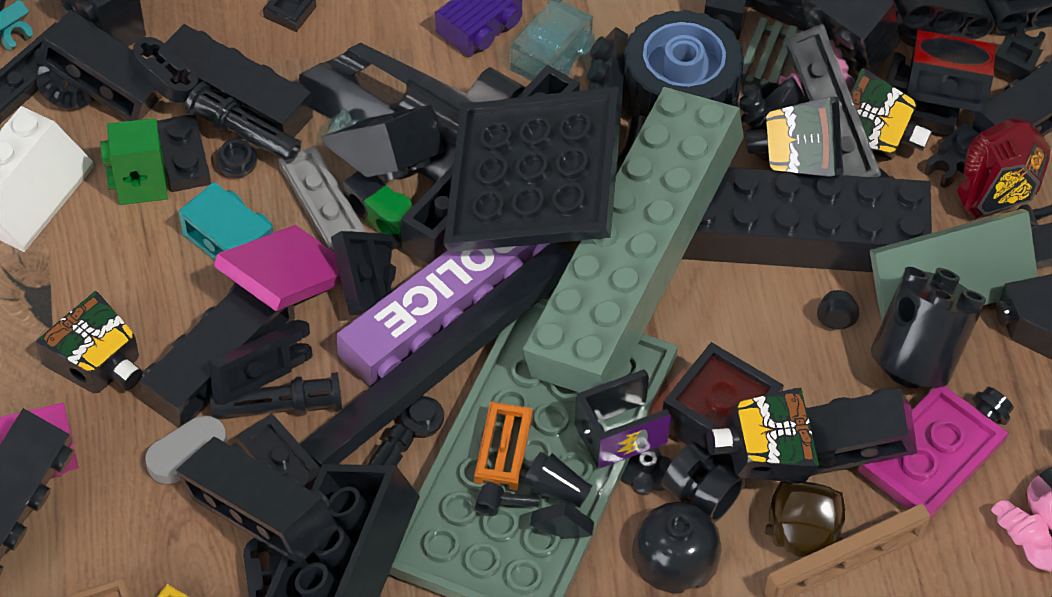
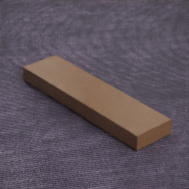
(848, 554)

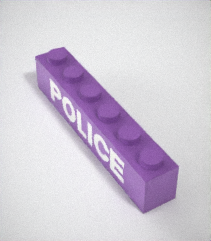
(424, 307)

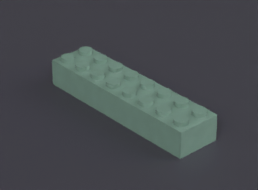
(619, 280)

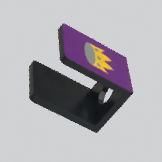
(624, 440)

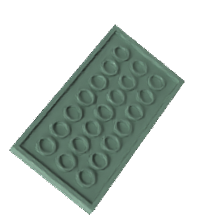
(502, 555)

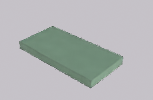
(979, 252)

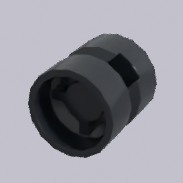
(698, 479)

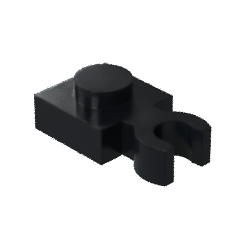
(1019, 53)
(951, 154)

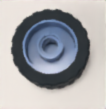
(683, 54)

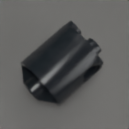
(926, 328)

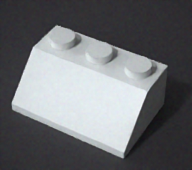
(36, 175)

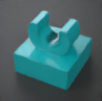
(13, 20)

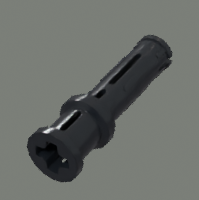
(228, 116)
(300, 401)

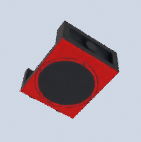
(951, 71)

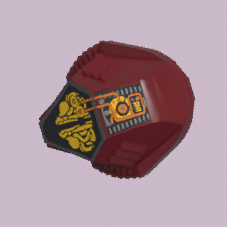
(1017, 164)

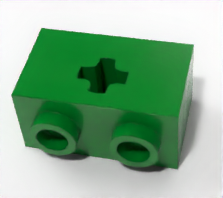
(135, 161)

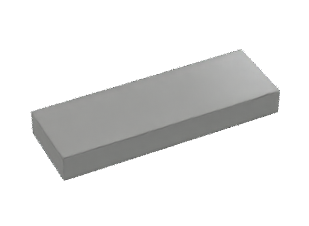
(320, 195)

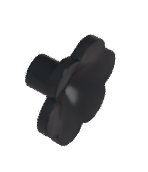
(646, 471)

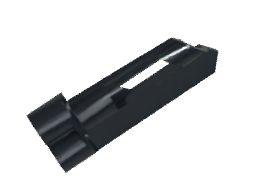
(338, 88)

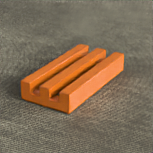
(498, 475)

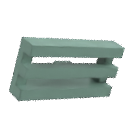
(774, 33)

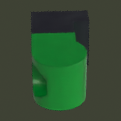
(376, 202)

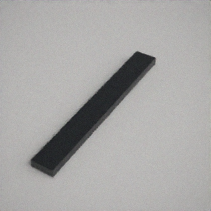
(438, 357)

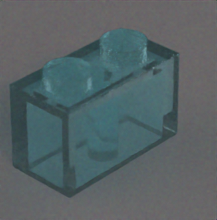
(552, 38)

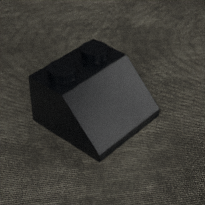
(389, 142)

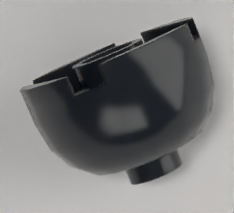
(677, 547)

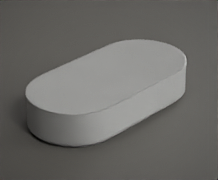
(178, 446)

